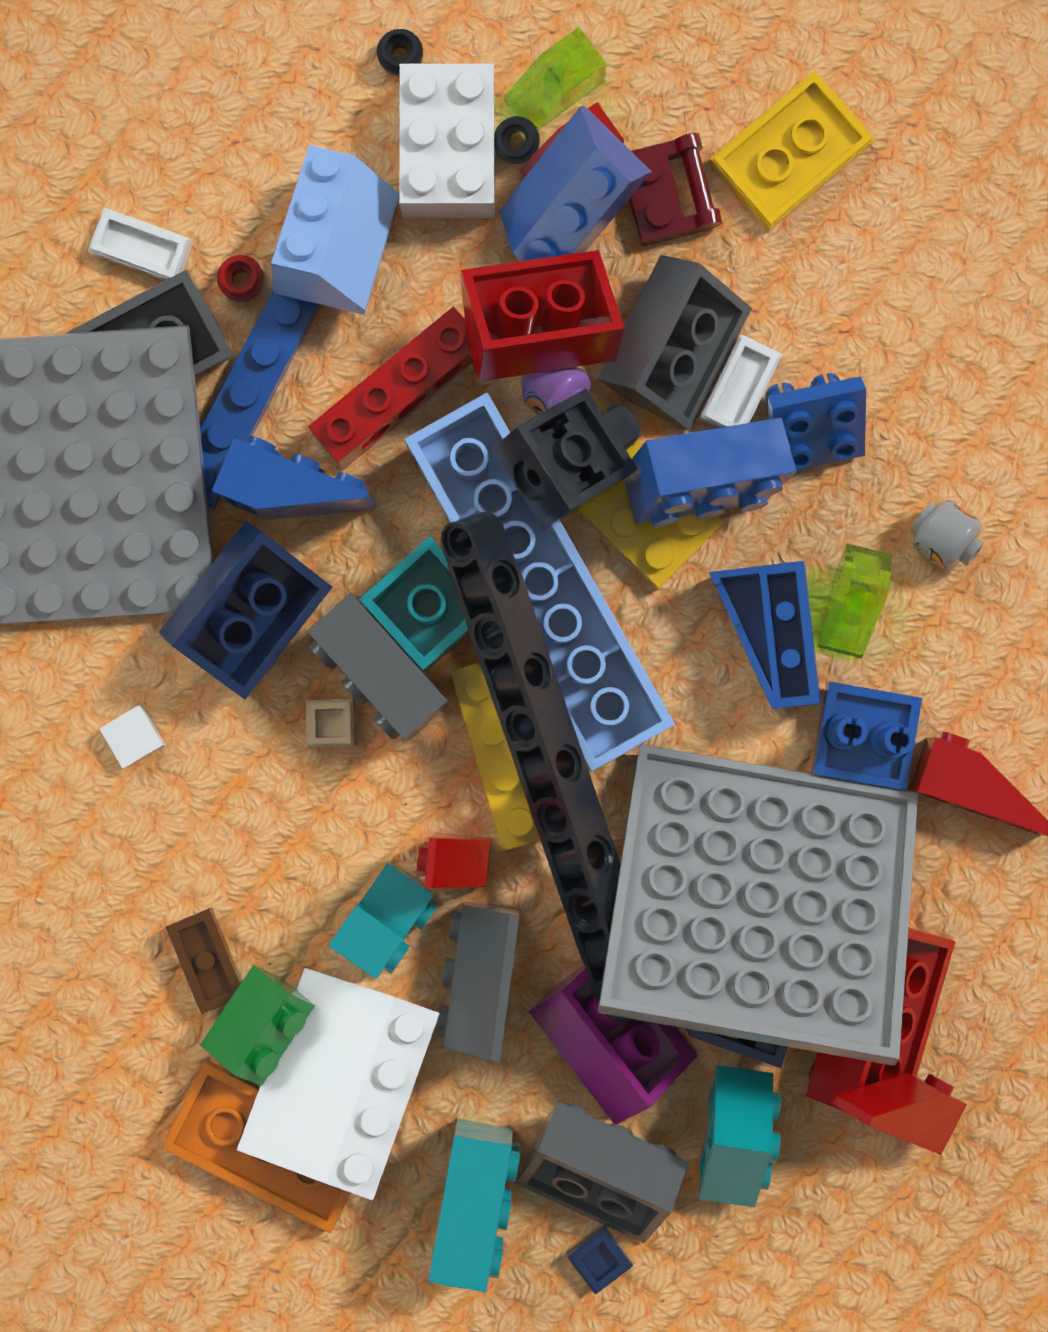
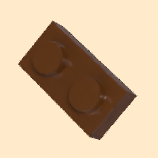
(205, 959)

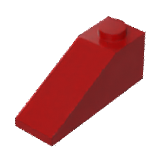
(971, 782)
(907, 1108)

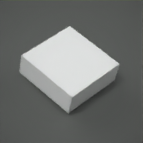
(132, 736)

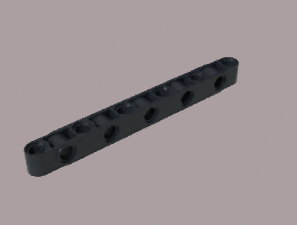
(537, 730)

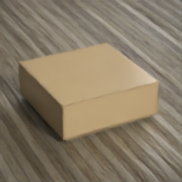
(330, 723)

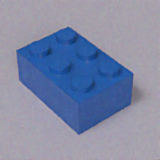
(709, 472)

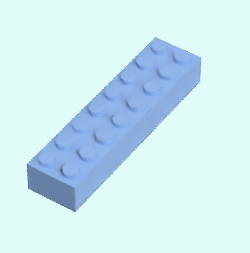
(593, 661)

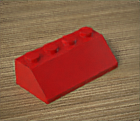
(924, 978)

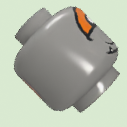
(947, 535)

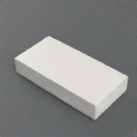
(139, 245)
(741, 384)

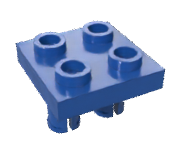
(822, 420)
(866, 736)

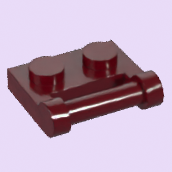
(656, 200)

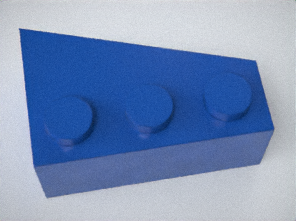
(775, 626)

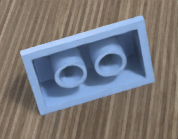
(334, 232)

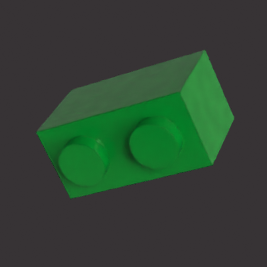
(257, 1025)

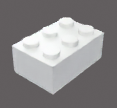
(447, 141)

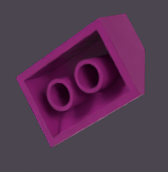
(618, 1062)

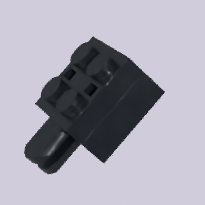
(569, 456)

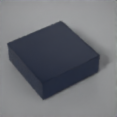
(599, 1259)

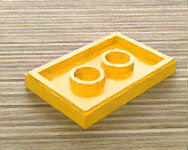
(791, 151)

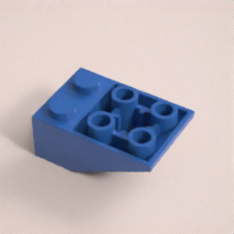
(281, 488)

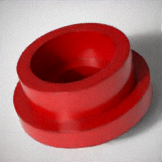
(233, 266)

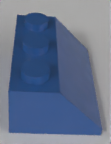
(571, 191)

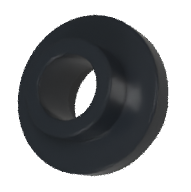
(399, 39)
(502, 139)

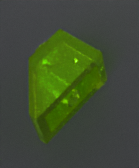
(557, 79)
(855, 600)

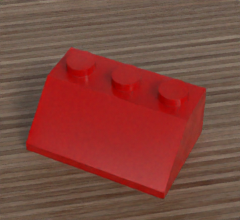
(540, 315)

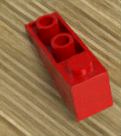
(454, 861)

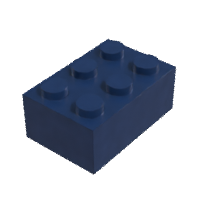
(245, 610)

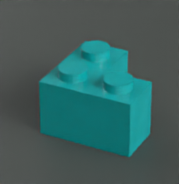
(382, 919)
(739, 1136)

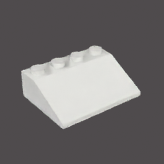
(340, 1085)

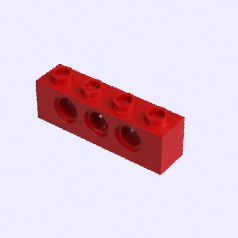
(394, 390)

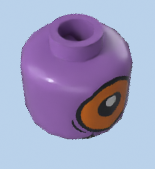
(550, 388)

